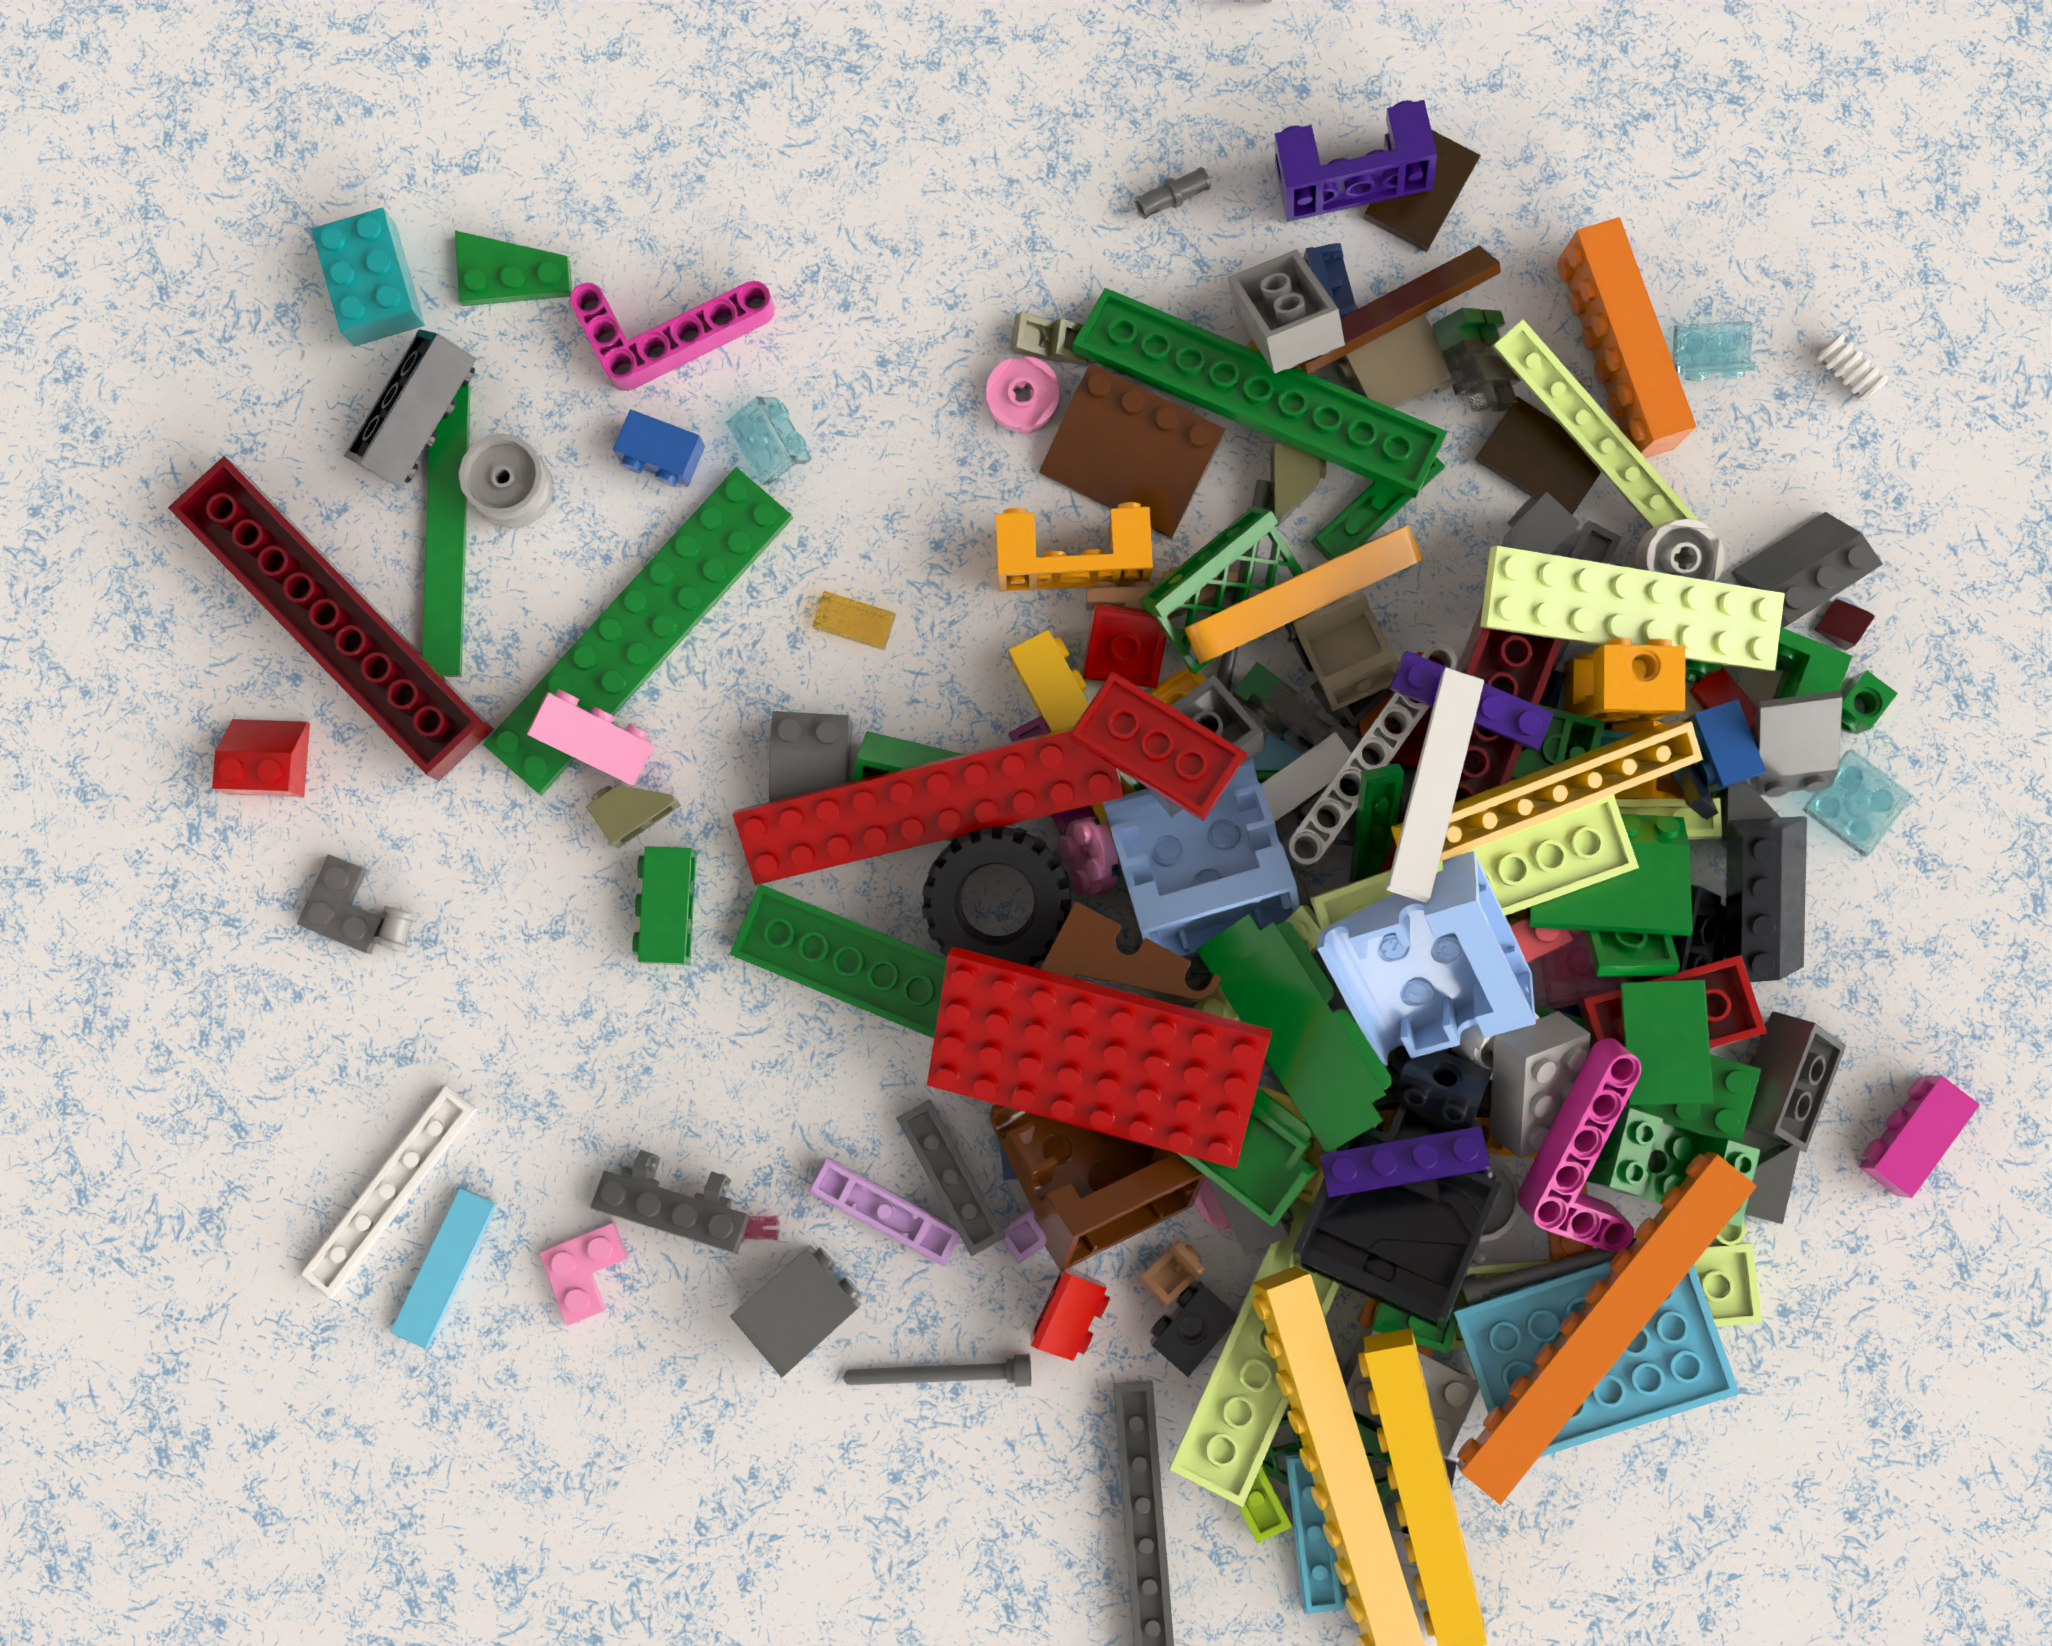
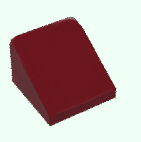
(1844, 624)

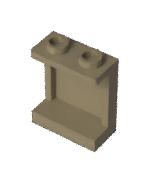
(1397, 365)
(1347, 650)

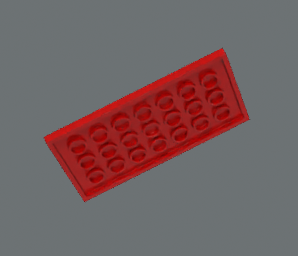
(1096, 1057)

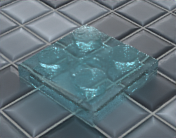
(1859, 803)

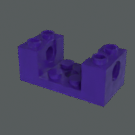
(1380, 175)

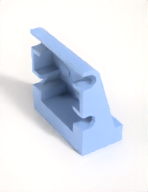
(1198, 875)
(1432, 967)

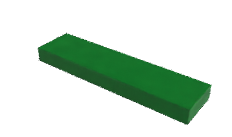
(1365, 517)
(1376, 814)

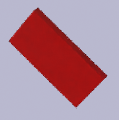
(1157, 746)

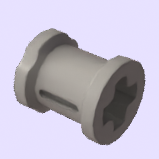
(395, 929)

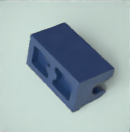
(1331, 272)

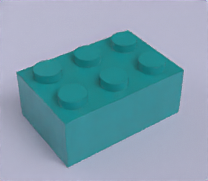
(367, 277)

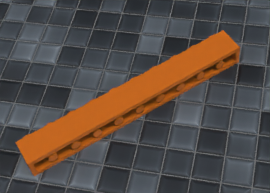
(1604, 1325)

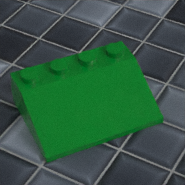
(1638, 901)

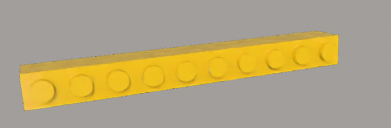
(1335, 1459)

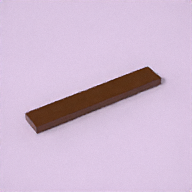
(1410, 302)

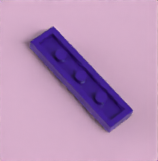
(1496, 709)
(1404, 1161)

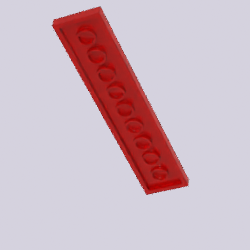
(923, 805)

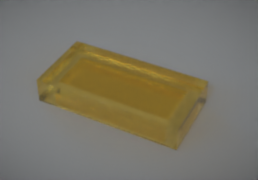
(854, 620)

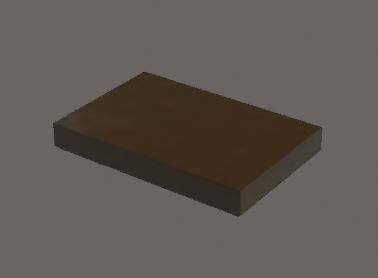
(1421, 215)
(1538, 457)

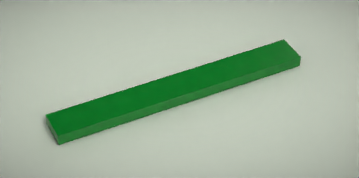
(446, 542)

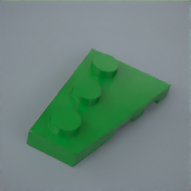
(508, 272)

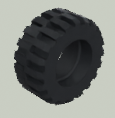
(1005, 847)

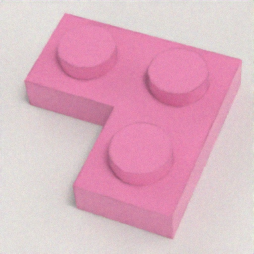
(572, 1268)

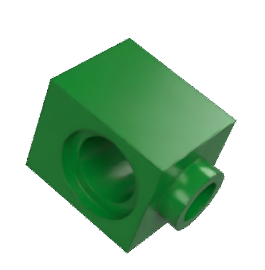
(1872, 693)

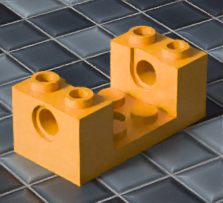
(1127, 563)
(1620, 687)

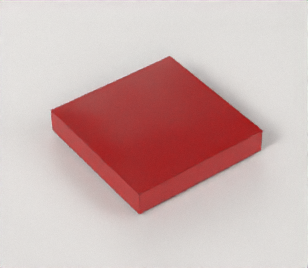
(1125, 643)

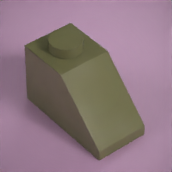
(1292, 478)
(628, 811)

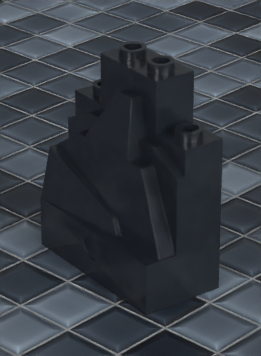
(1403, 1240)

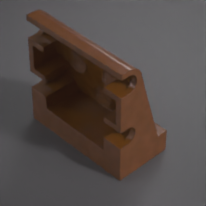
(1089, 953)
(1090, 1184)

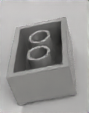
(1286, 311)
(1532, 1079)
(1448, 1390)

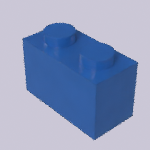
(658, 449)
(1725, 747)

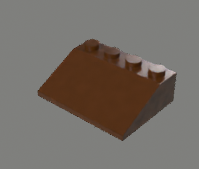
(1131, 448)

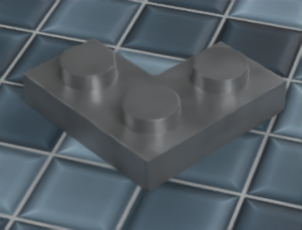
(331, 909)

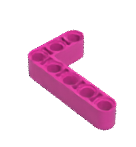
(670, 333)
(1571, 1148)

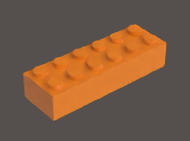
(1625, 338)

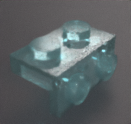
(1713, 349)
(768, 438)

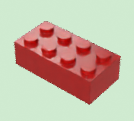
(1729, 1001)

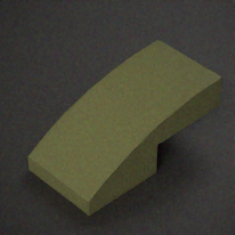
(1046, 338)

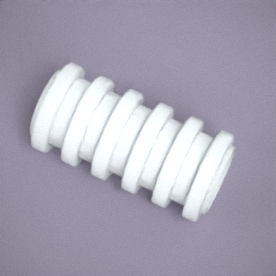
(1852, 368)

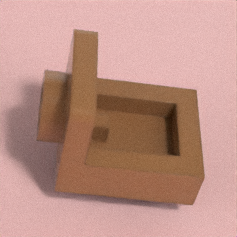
(1172, 1273)

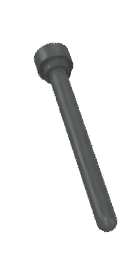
(1479, 1288)
(1014, 1370)

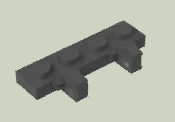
(699, 1219)

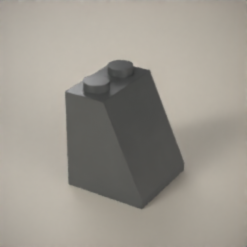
(797, 1309)

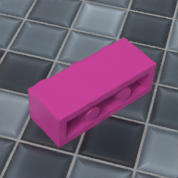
(1918, 1135)

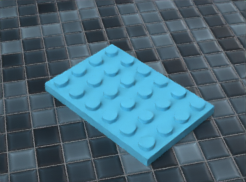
(1663, 1371)

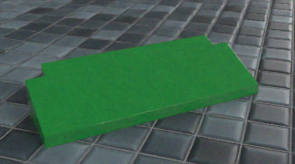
(1311, 1049)
(1270, 1161)

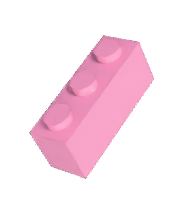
(591, 736)

